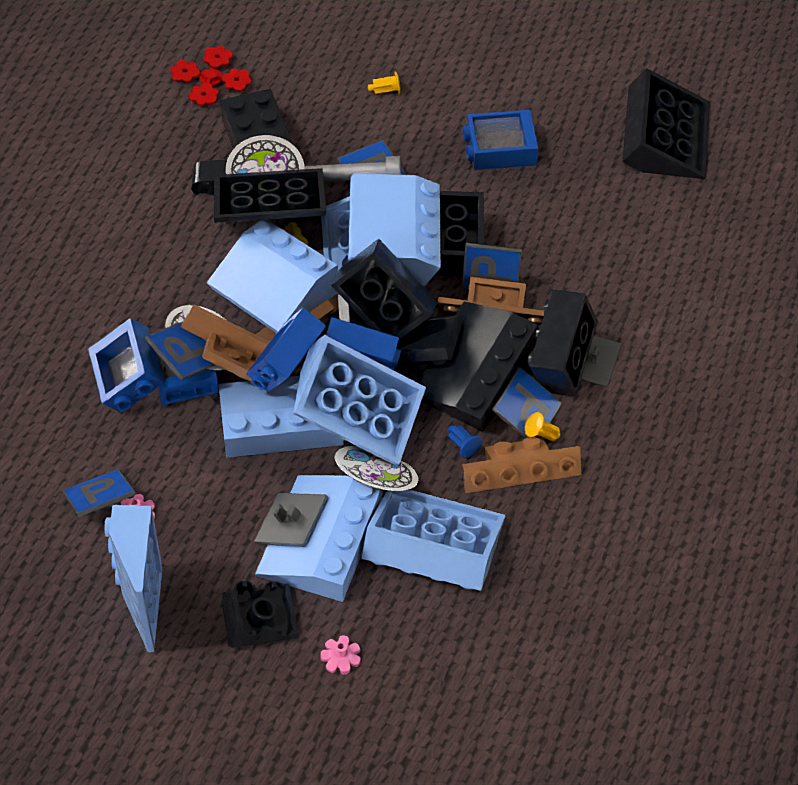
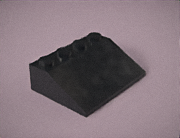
(665, 128)
(269, 195)
(483, 362)

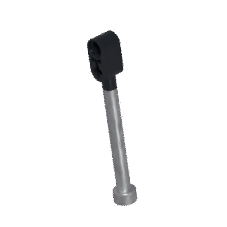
(204, 172)

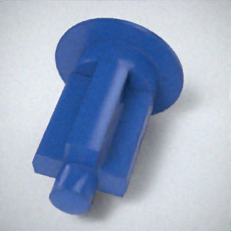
(468, 444)

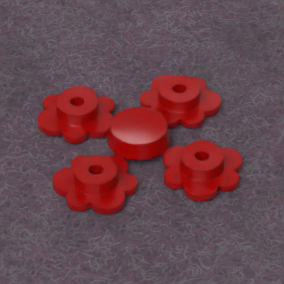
(210, 77)

